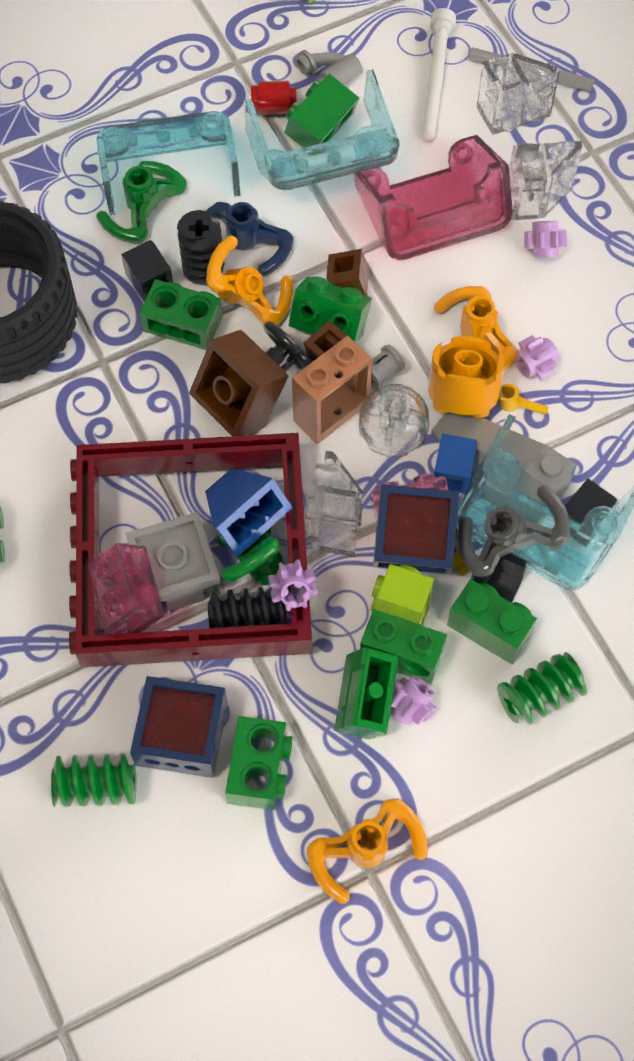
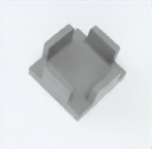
(178, 559)

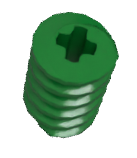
(542, 686)
(94, 781)

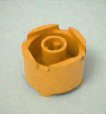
(465, 377)

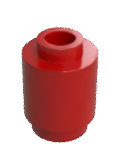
(273, 97)

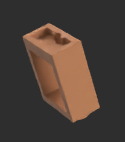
(320, 393)

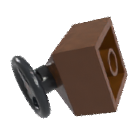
(243, 382)

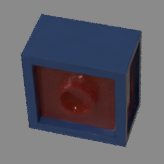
(416, 528)
(179, 726)

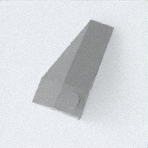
(538, 462)

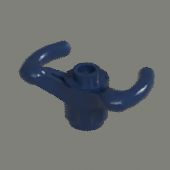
(244, 224)

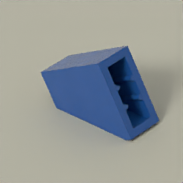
(245, 507)

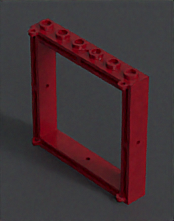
(169, 457)

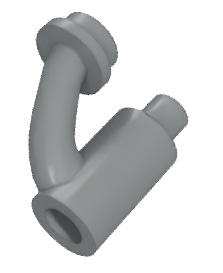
(343, 67)

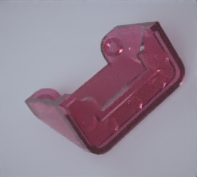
(440, 206)

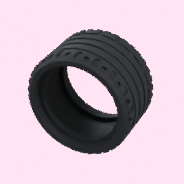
(44, 324)

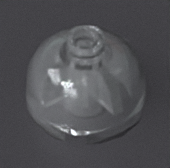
(394, 420)

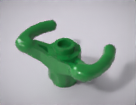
(142, 197)
(257, 560)

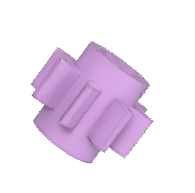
(545, 239)
(536, 357)
(291, 595)
(412, 701)

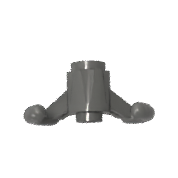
(511, 533)

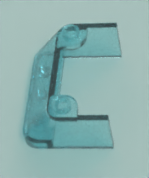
(164, 137)
(365, 150)
(588, 542)

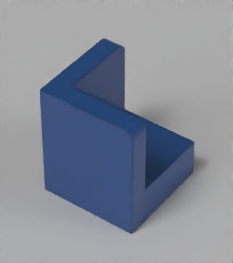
(455, 461)

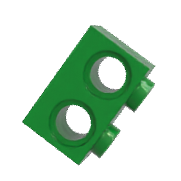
(178, 321)
(414, 644)
(249, 762)

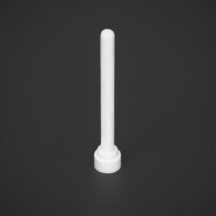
(442, 25)

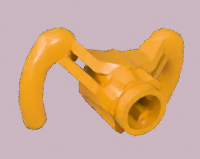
(246, 286)
(479, 319)
(365, 845)

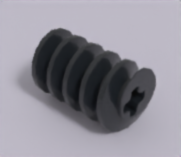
(198, 238)
(245, 610)

